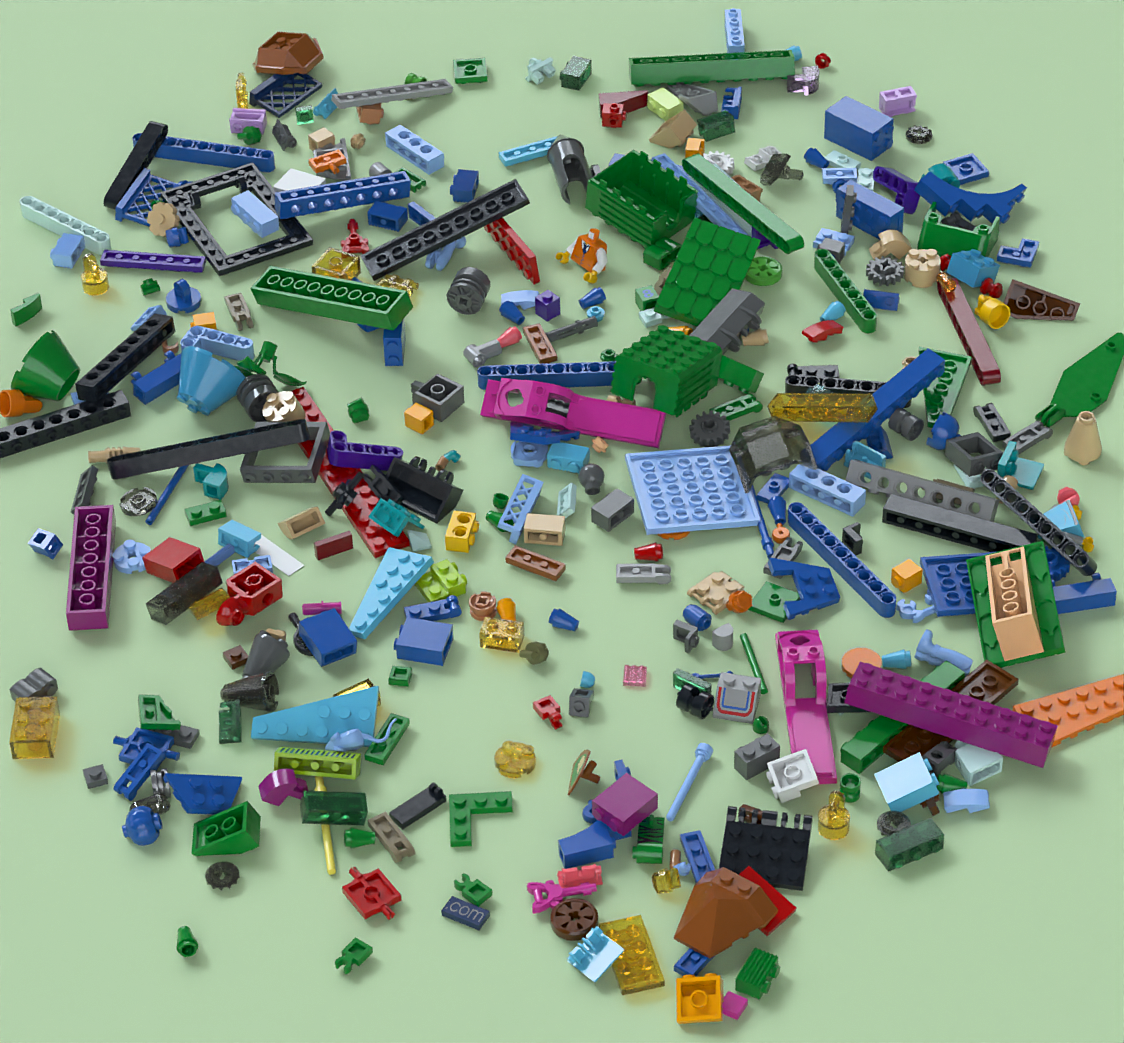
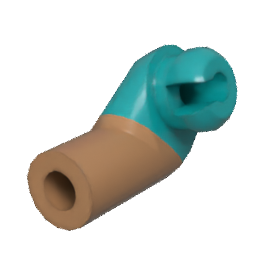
(443, 461)

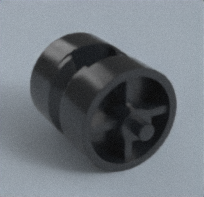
(698, 703)

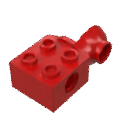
(249, 593)

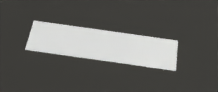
(279, 557)

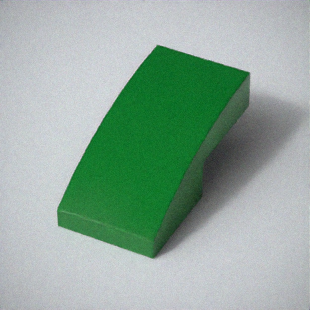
(29, 308)

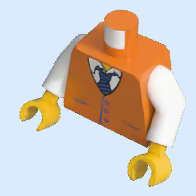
(589, 253)

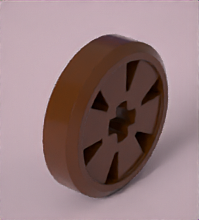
(567, 911)

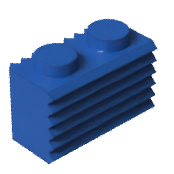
(464, 185)
(387, 216)

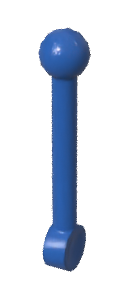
(709, 675)

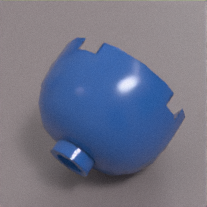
(944, 428)

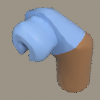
(675, 858)

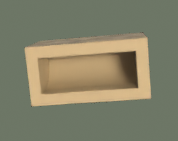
(301, 523)

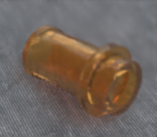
(948, 284)

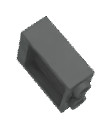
(960, 447)

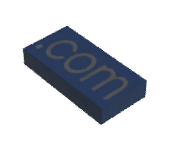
(465, 913)

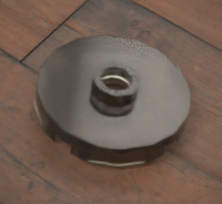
(138, 502)

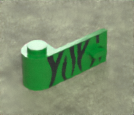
(650, 841)

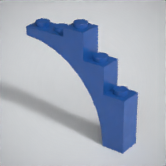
(968, 203)
(594, 842)

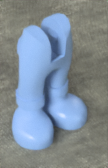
(442, 257)
(937, 655)

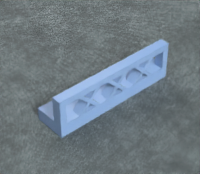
(529, 504)

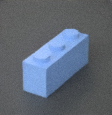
(255, 214)

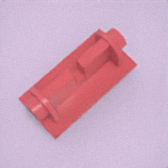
(573, 877)

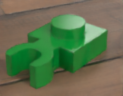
(475, 891)
(354, 953)

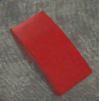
(820, 330)

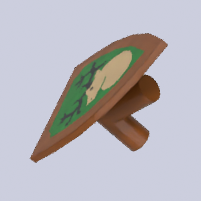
(579, 771)

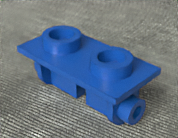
(882, 299)

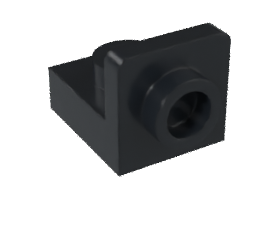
(852, 539)

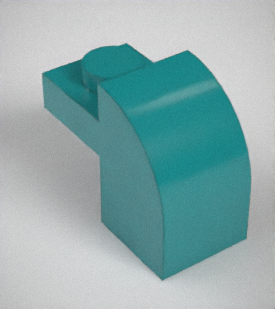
(213, 480)

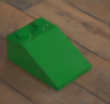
(227, 832)

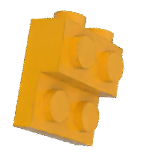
(699, 998)

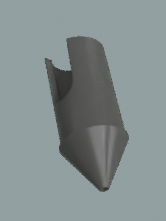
(568, 163)

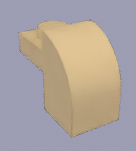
(890, 242)

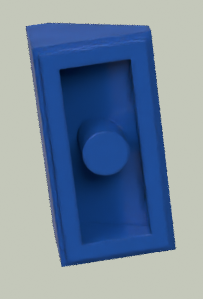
(880, 442)

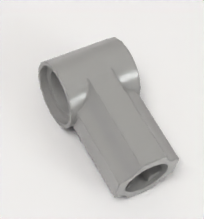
(478, 354)

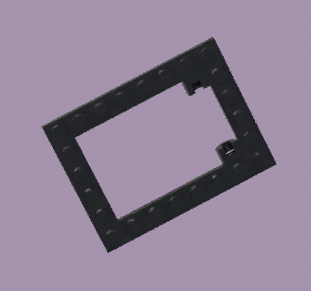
(246, 177)

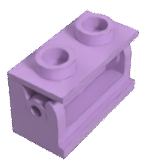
(897, 101)
(247, 117)

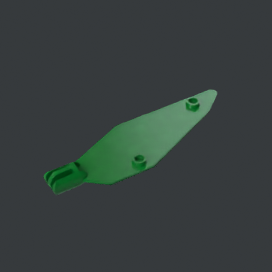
(1085, 382)

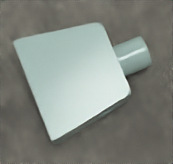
(976, 763)

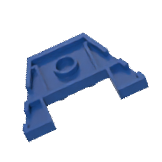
(545, 436)
(813, 585)

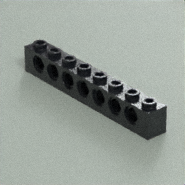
(125, 358)
(63, 423)

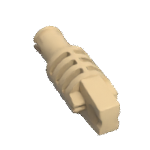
(102, 456)

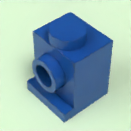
(45, 543)

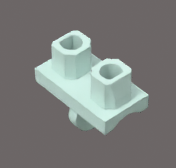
(538, 67)

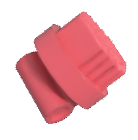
(1068, 494)

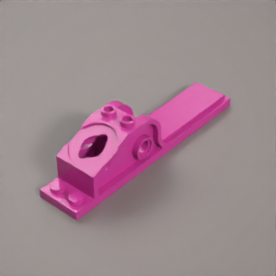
(585, 414)
(806, 717)

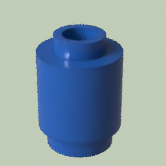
(697, 617)

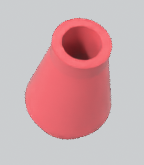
(510, 337)

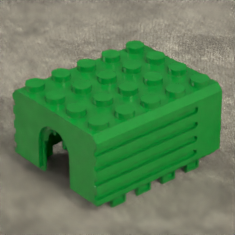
(641, 198)
(676, 363)

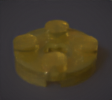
(515, 750)

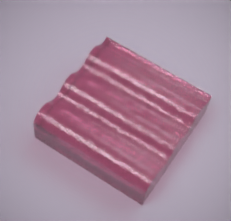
(634, 675)

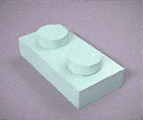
(865, 178)

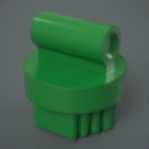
(250, 135)
(358, 410)

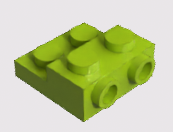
(442, 582)

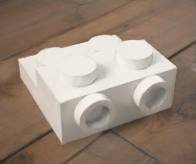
(791, 775)

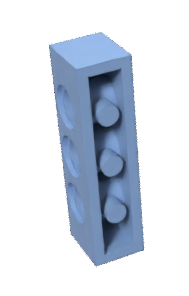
(734, 31)
(414, 149)
(827, 489)

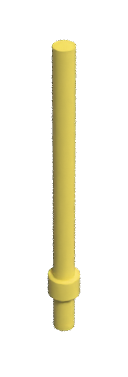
(330, 863)

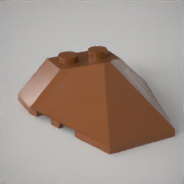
(722, 911)

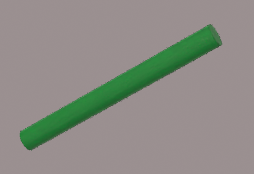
(753, 661)

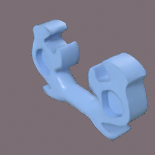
(909, 611)

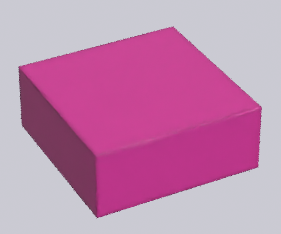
(733, 1005)

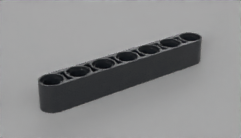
(139, 158)
(801, 384)

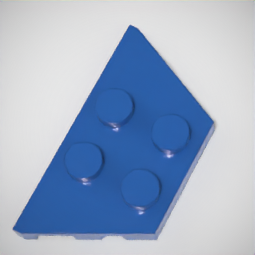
(204, 792)

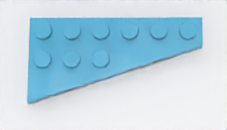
(392, 580)
(321, 719)

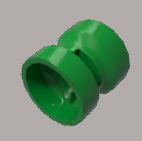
(850, 787)

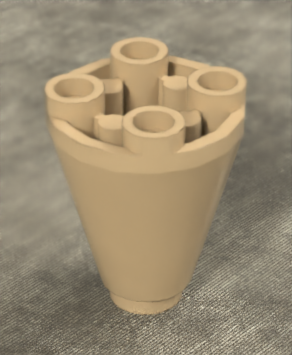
(1083, 440)

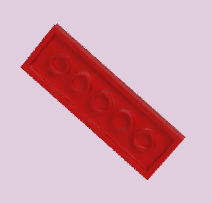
(515, 248)

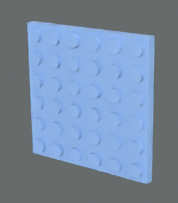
(690, 490)

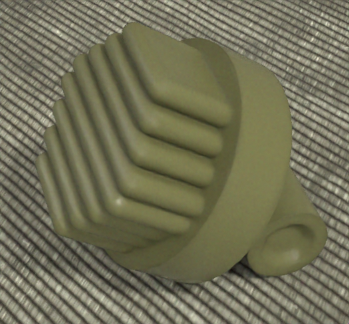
(535, 652)

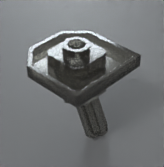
(777, 169)

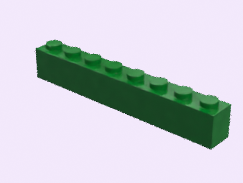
(869, 743)

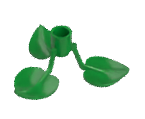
(266, 354)

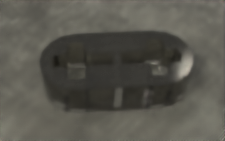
(158, 803)

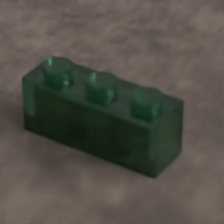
(333, 808)
(909, 844)

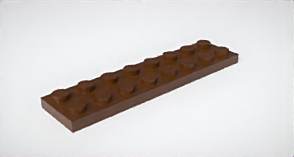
(984, 683)

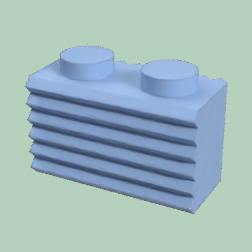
(67, 250)

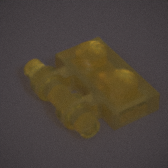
(241, 91)
(396, 282)

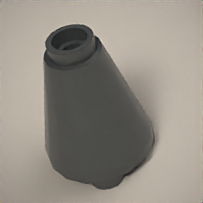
(265, 654)

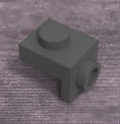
(687, 634)

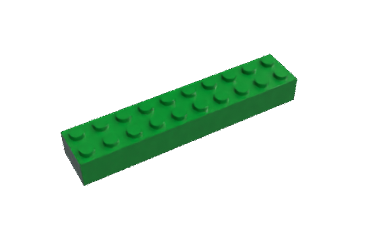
(711, 67)
(332, 297)

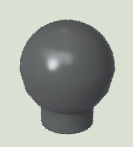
(591, 478)

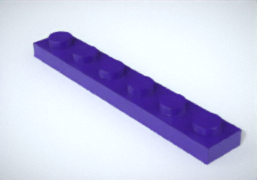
(156, 261)

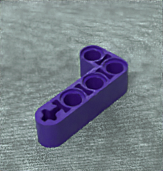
(901, 185)
(359, 455)

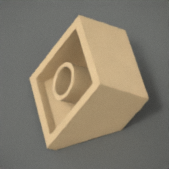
(674, 130)

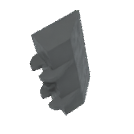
(731, 320)

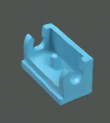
(865, 454)
(240, 537)

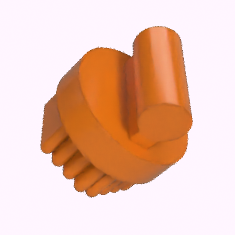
(739, 602)

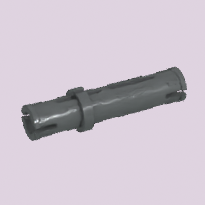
(580, 327)

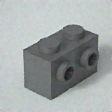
(612, 510)
(753, 757)

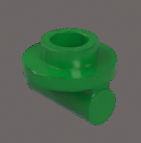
(149, 286)

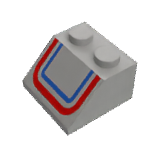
(737, 697)

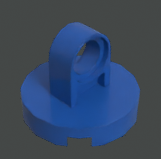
(183, 297)

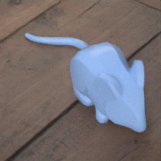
(353, 740)

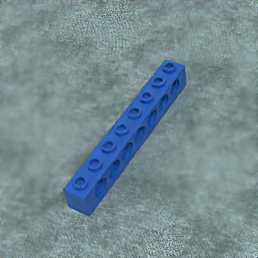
(342, 194)

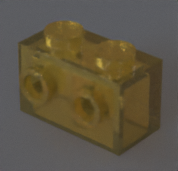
(501, 634)

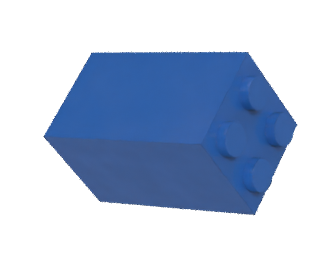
(858, 128)

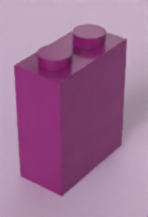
(624, 804)

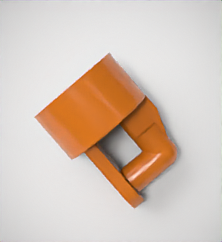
(14, 403)

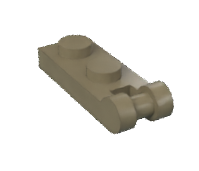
(391, 837)

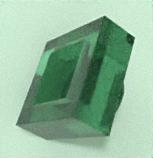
(304, 114)

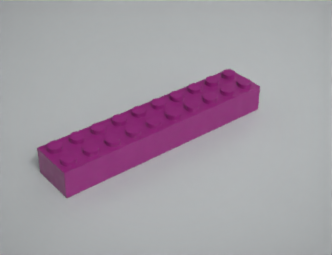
(951, 714)

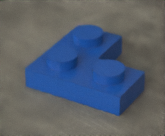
(1019, 256)

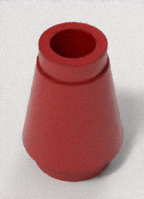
(649, 552)

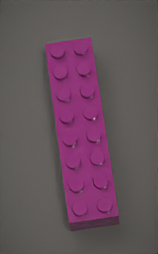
(91, 568)

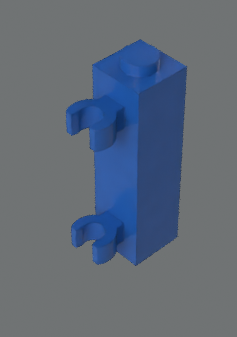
(157, 381)
(1085, 595)

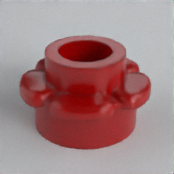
(822, 64)

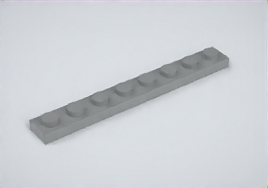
(391, 93)

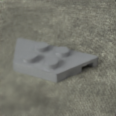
(344, 170)

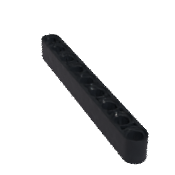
(1038, 522)

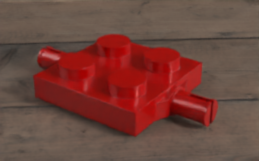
(371, 893)

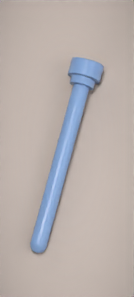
(703, 753)

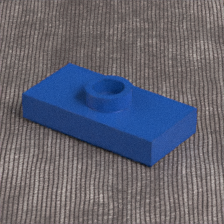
(774, 487)

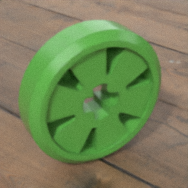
(764, 271)

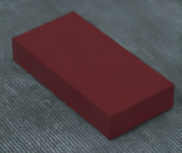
(333, 545)

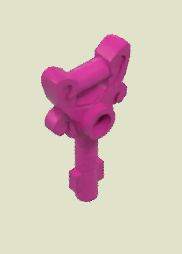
(555, 893)

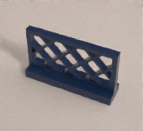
(275, 84)

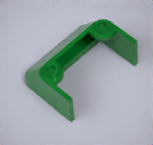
(951, 239)

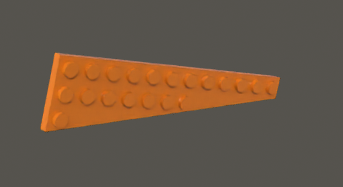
(1078, 707)

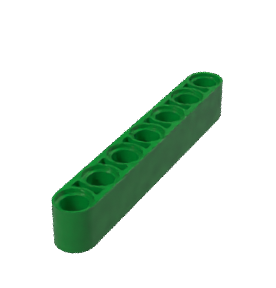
(845, 291)

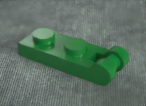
(738, 407)

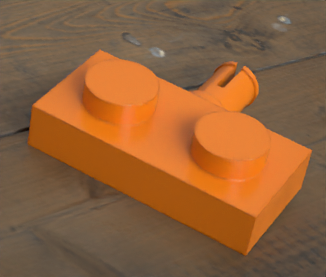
(328, 161)

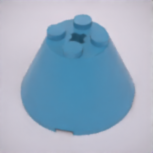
(206, 381)

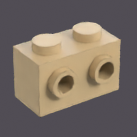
(544, 529)

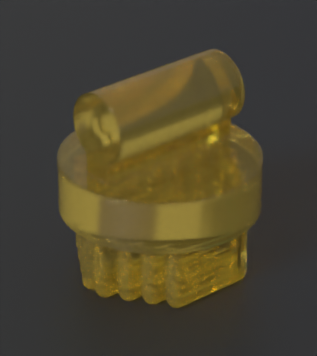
(666, 880)

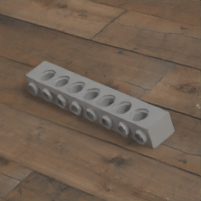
(858, 468)

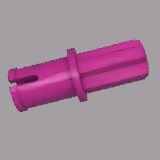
(317, 608)

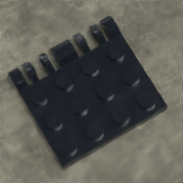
(770, 850)

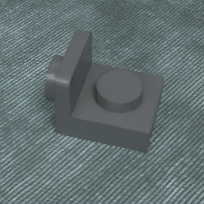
(580, 702)

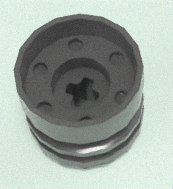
(468, 290)
(253, 395)

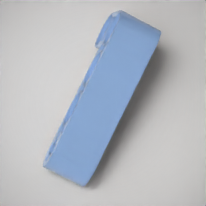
(219, 343)

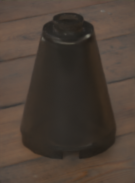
(253, 691)

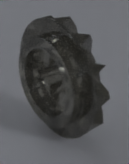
(925, 134)
(897, 818)
(215, 871)

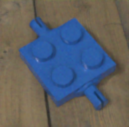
(137, 741)

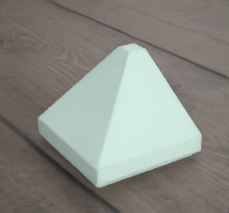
(418, 541)

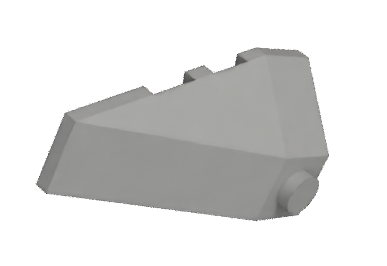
(696, 97)

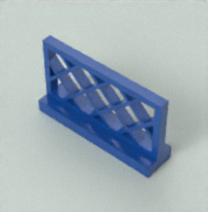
(135, 194)

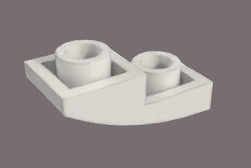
(759, 160)

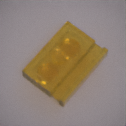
(208, 604)

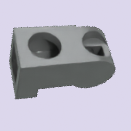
(940, 757)

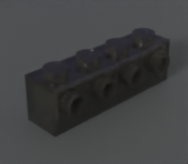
(183, 593)

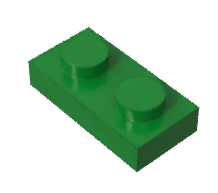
(205, 512)

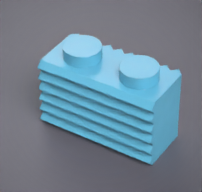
(567, 457)

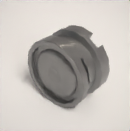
(158, 783)

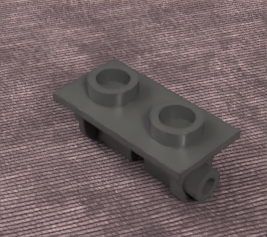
(283, 135)

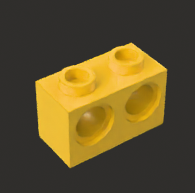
(461, 531)

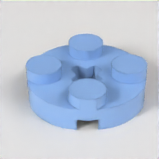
(522, 457)
(130, 549)

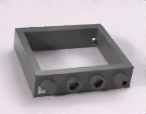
(289, 474)

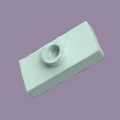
(840, 160)
(567, 500)

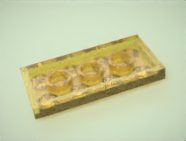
(637, 966)

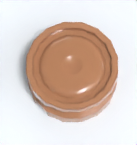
(482, 605)

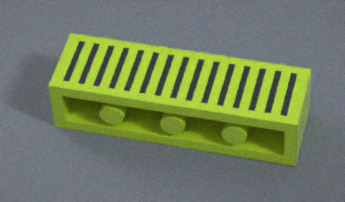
(318, 762)

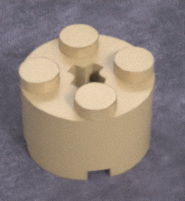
(922, 267)
(282, 407)

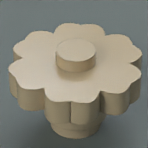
(162, 218)

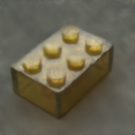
(34, 727)

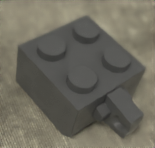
(438, 395)

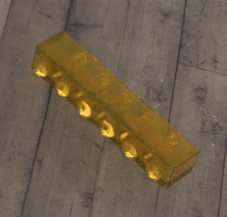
(823, 407)

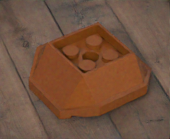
(288, 54)

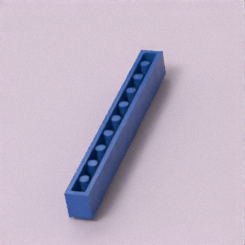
(888, 398)

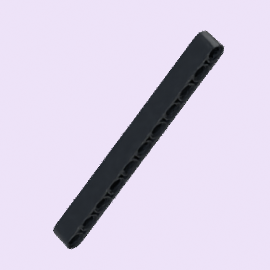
(208, 449)

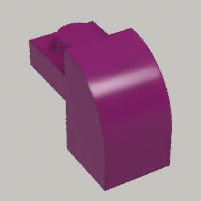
(281, 784)

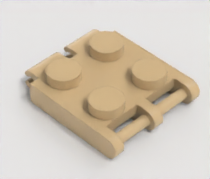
(715, 589)

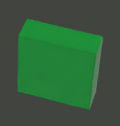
(400, 676)

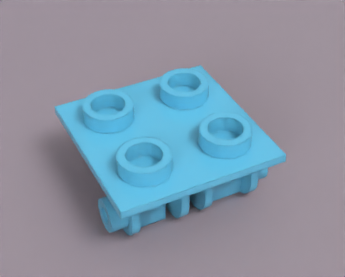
(595, 954)

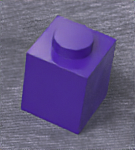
(547, 305)

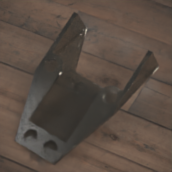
(769, 447)

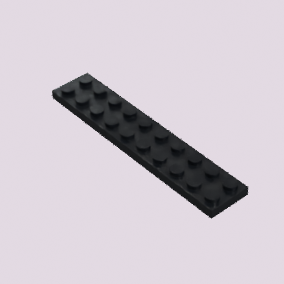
(445, 229)

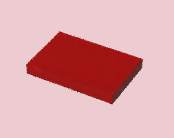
(784, 906)

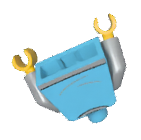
(1066, 519)

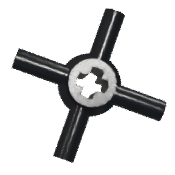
(344, 494)

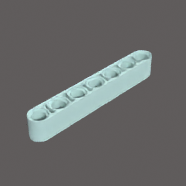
(61, 222)

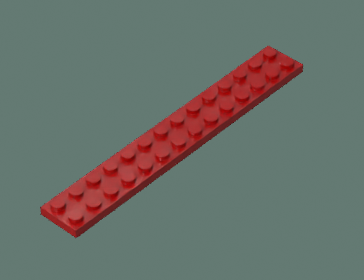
(373, 535)

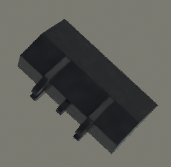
(423, 491)

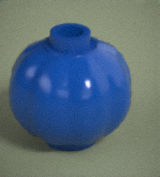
(142, 825)

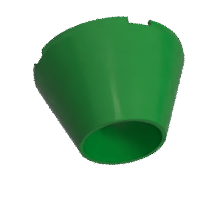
(47, 369)

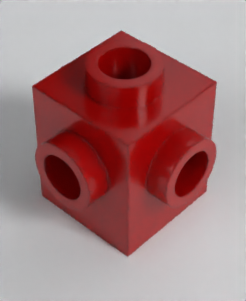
(613, 115)

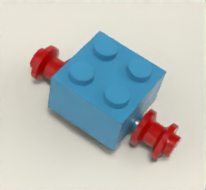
(973, 270)

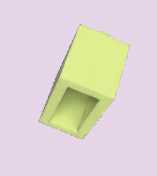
(664, 103)

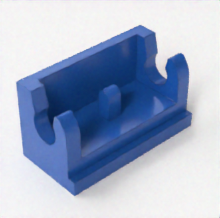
(732, 103)

